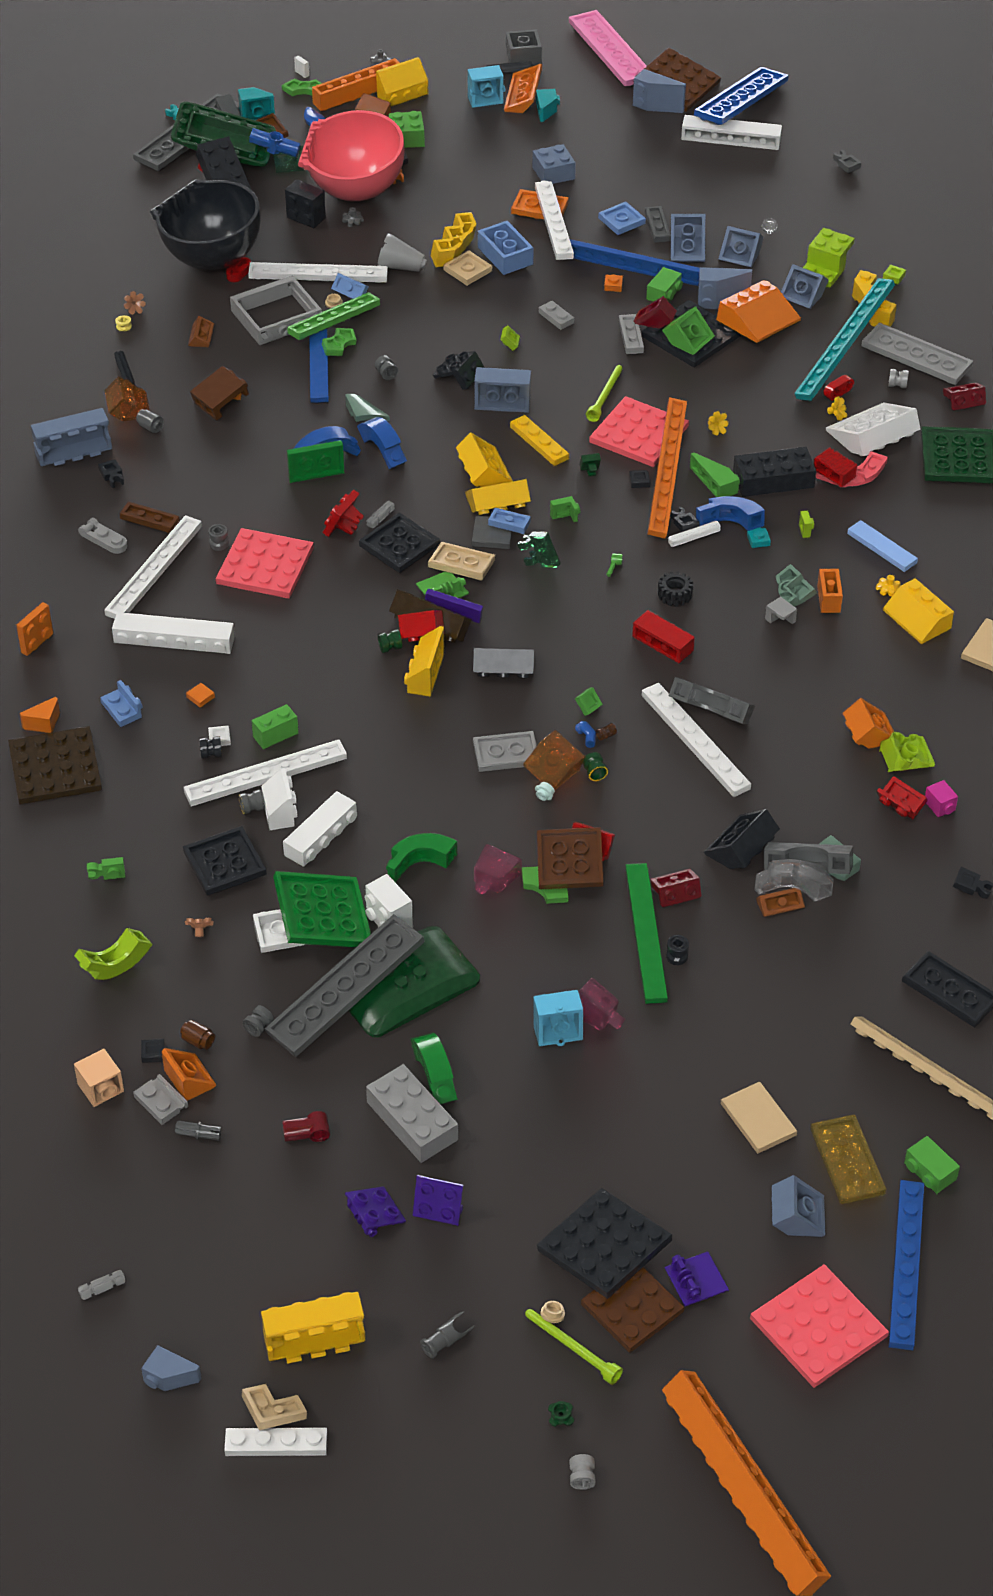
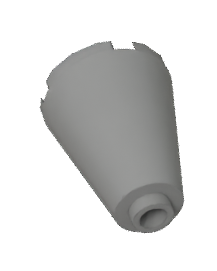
(400, 255)

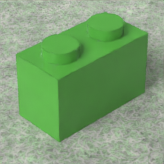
(664, 284)
(275, 726)
(931, 1164)

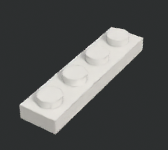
(275, 1442)

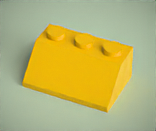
(402, 82)
(482, 462)
(498, 496)
(919, 611)
(426, 663)

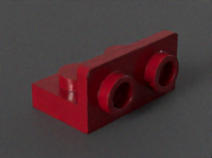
(966, 395)
(677, 887)

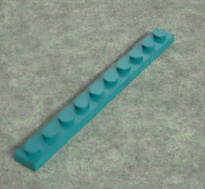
(844, 339)

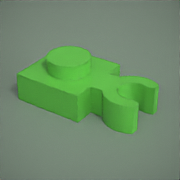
(110, 869)

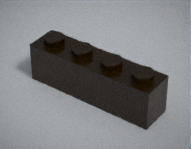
(454, 624)

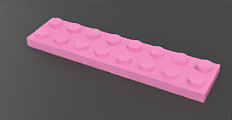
(608, 45)

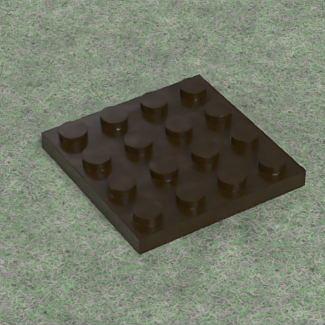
(54, 765)

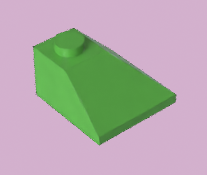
(689, 331)

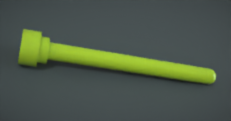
(594, 412)
(610, 1372)

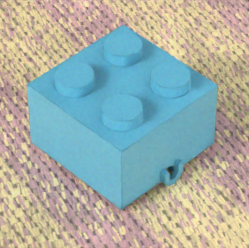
(485, 86)
(558, 1018)

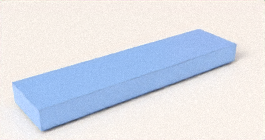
(882, 546)

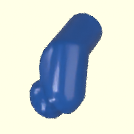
(584, 727)

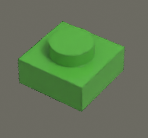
(588, 701)

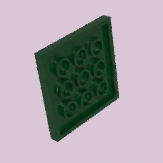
(957, 454)

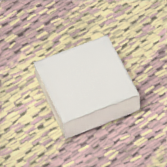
(301, 66)
(223, 732)

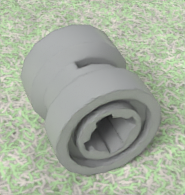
(898, 378)
(582, 1471)

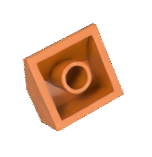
(867, 724)

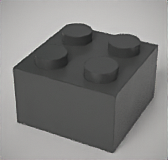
(524, 46)

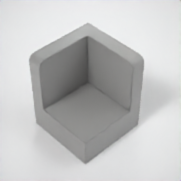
(780, 609)

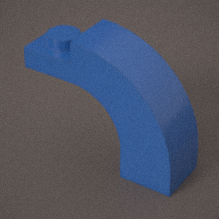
(331, 434)
(385, 438)
(733, 509)

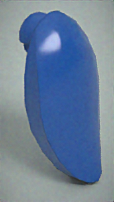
(312, 115)

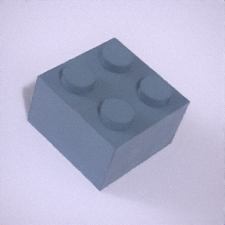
(553, 164)

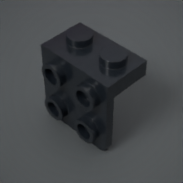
(461, 366)

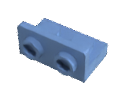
(122, 705)

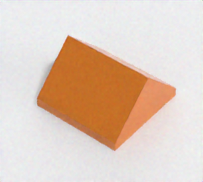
(187, 1073)

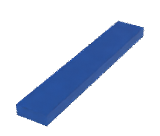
(318, 368)

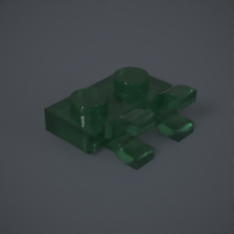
(544, 550)

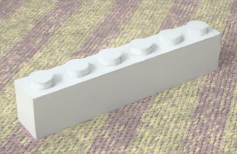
(732, 133)
(173, 632)

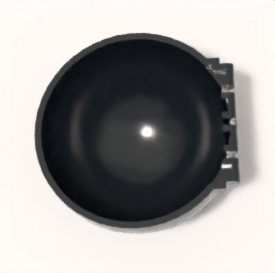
(209, 224)

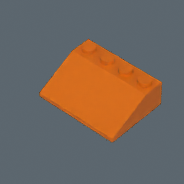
(757, 311)

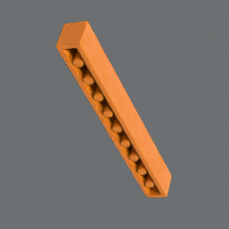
(746, 1484)

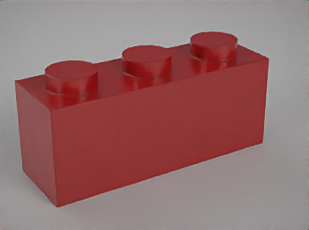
(663, 636)

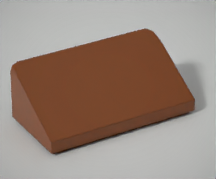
(373, 104)
(201, 333)
(780, 902)

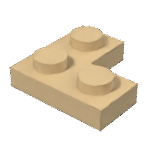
(272, 1412)

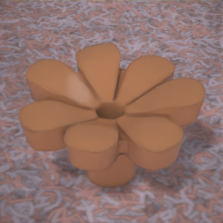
(134, 302)
(199, 925)

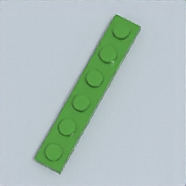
(333, 316)

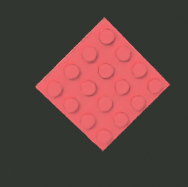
(633, 431)
(265, 563)
(819, 1325)

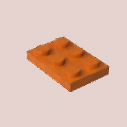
(528, 204)

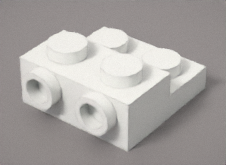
(271, 931)

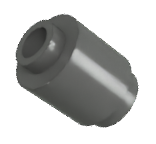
(150, 420)

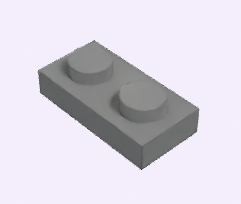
(556, 315)

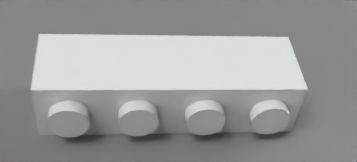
(320, 829)

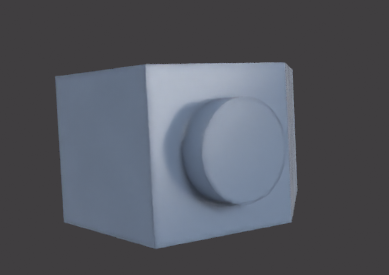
(169, 1370)

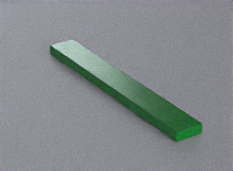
(646, 933)

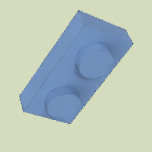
(348, 286)
(509, 520)

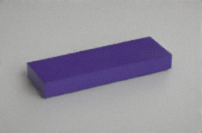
(455, 604)

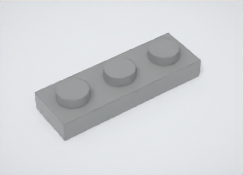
(631, 334)

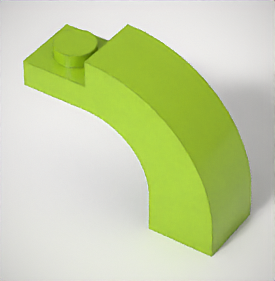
(116, 959)

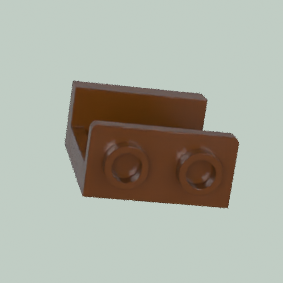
(218, 391)

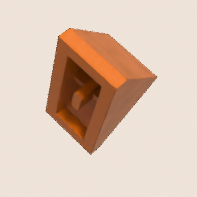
(41, 717)

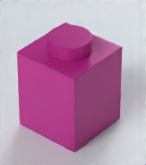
(941, 798)

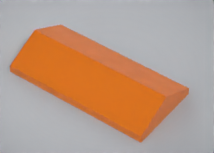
(522, 89)

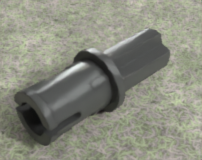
(198, 1130)

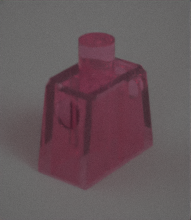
(495, 870)
(599, 1006)

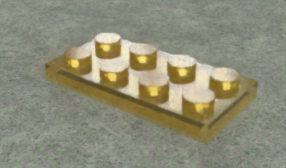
(848, 1159)

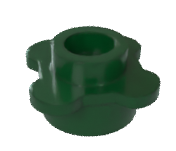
(561, 1407)

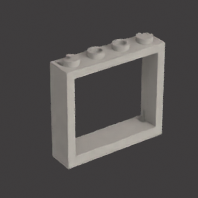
(267, 294)

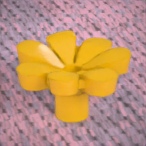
(838, 409)
(717, 423)
(887, 585)

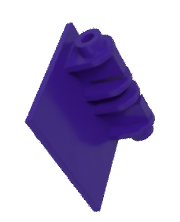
(438, 1200)
(373, 1209)
(695, 1278)

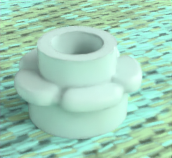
(544, 791)

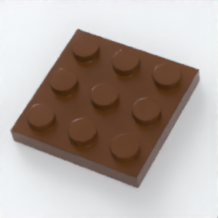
(570, 858)
(634, 1310)

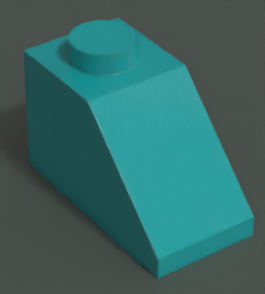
(546, 103)

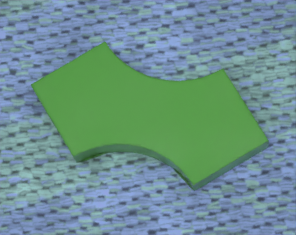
(298, 87)
(335, 345)
(531, 882)

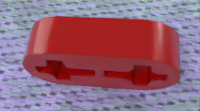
(238, 270)
(838, 387)

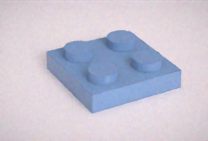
(621, 218)

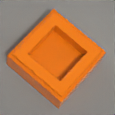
(200, 695)

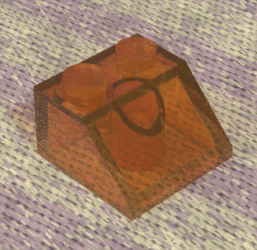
(554, 760)

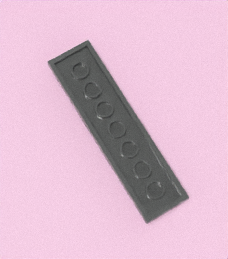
(163, 149)
(344, 985)

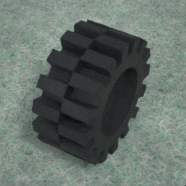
(675, 581)

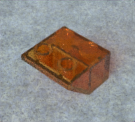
(125, 399)

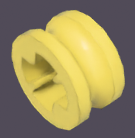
(123, 323)

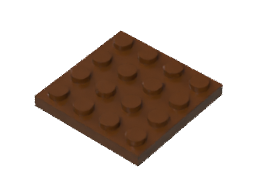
(681, 68)

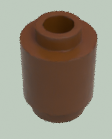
(197, 1034)

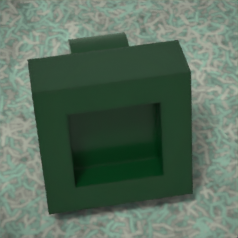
(590, 463)

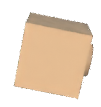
(99, 1077)

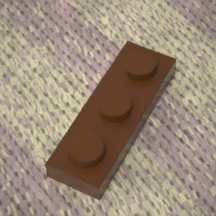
(149, 517)

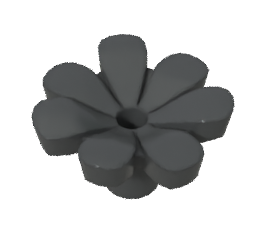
(379, 58)
(352, 217)

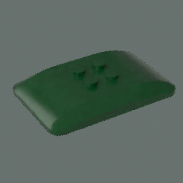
(203, 124)
(419, 984)

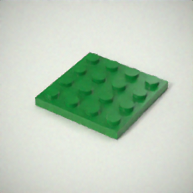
(321, 909)

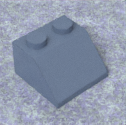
(740, 246)
(804, 286)
(798, 1208)

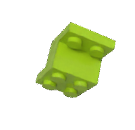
(828, 254)

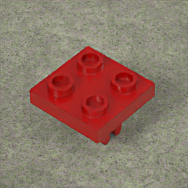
(344, 515)

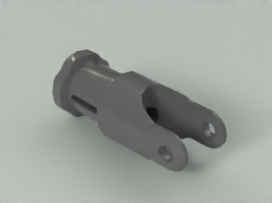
(444, 1336)

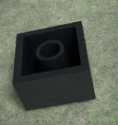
(305, 203)

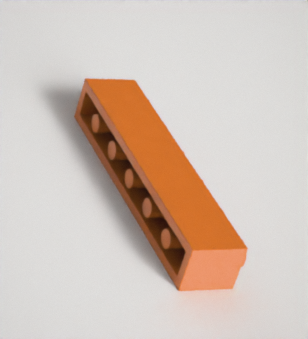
(348, 87)

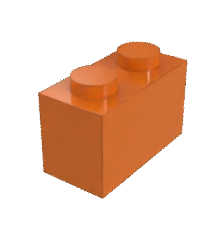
(829, 590)

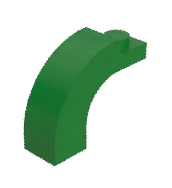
(420, 848)
(435, 1063)

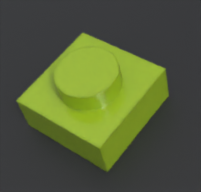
(894, 273)
(510, 338)
(806, 524)

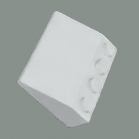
(875, 428)

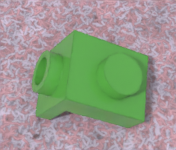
(564, 507)

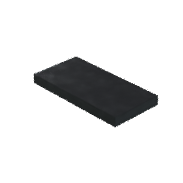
(950, 988)

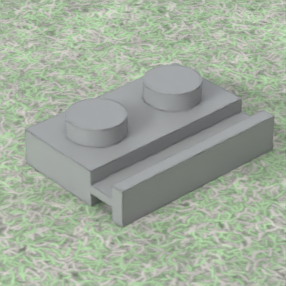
(160, 1099)

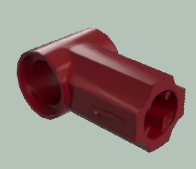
(312, 1127)

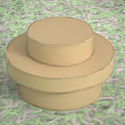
(333, 300)
(552, 1312)

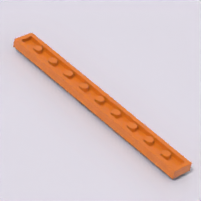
(667, 468)

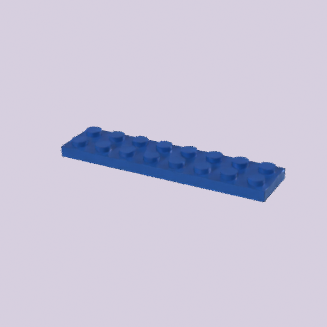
(740, 95)

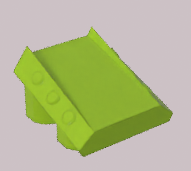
(906, 752)

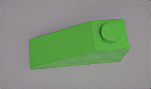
(716, 477)

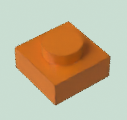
(613, 283)

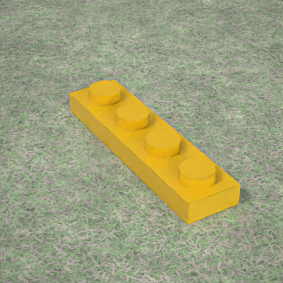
(539, 440)

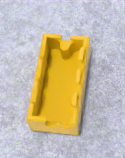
(313, 1327)

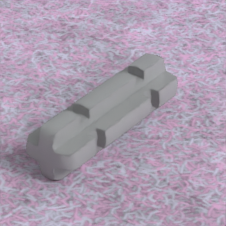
(380, 514)
(101, 1284)

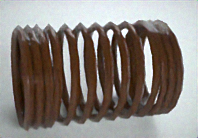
(606, 734)

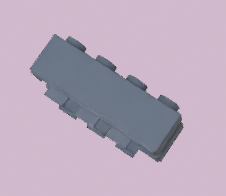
(71, 437)

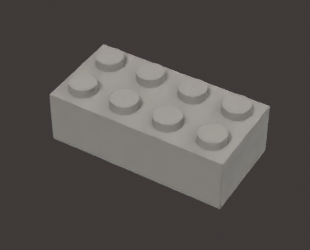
(412, 1113)

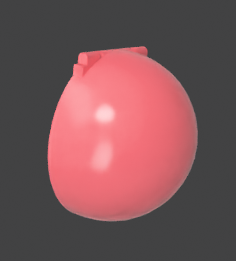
(354, 154)

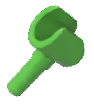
(616, 559)

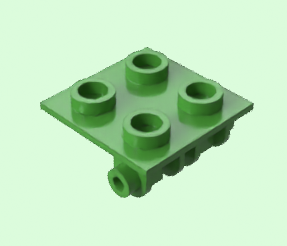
(444, 583)

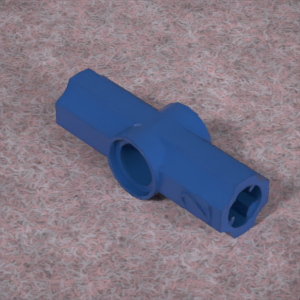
(274, 142)

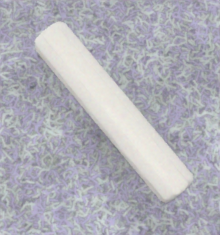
(694, 533)

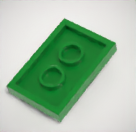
(315, 461)

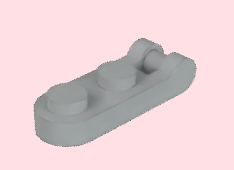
(103, 536)

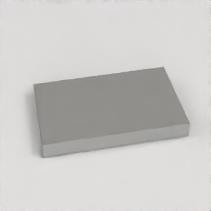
(503, 750)

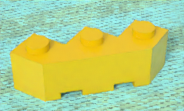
(454, 239)
(862, 284)

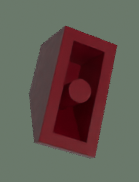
(656, 314)

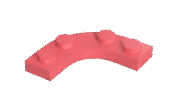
(865, 472)

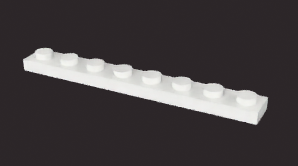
(554, 220)
(317, 272)
(154, 567)
(696, 740)
(260, 773)

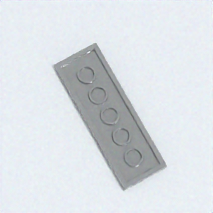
(917, 353)

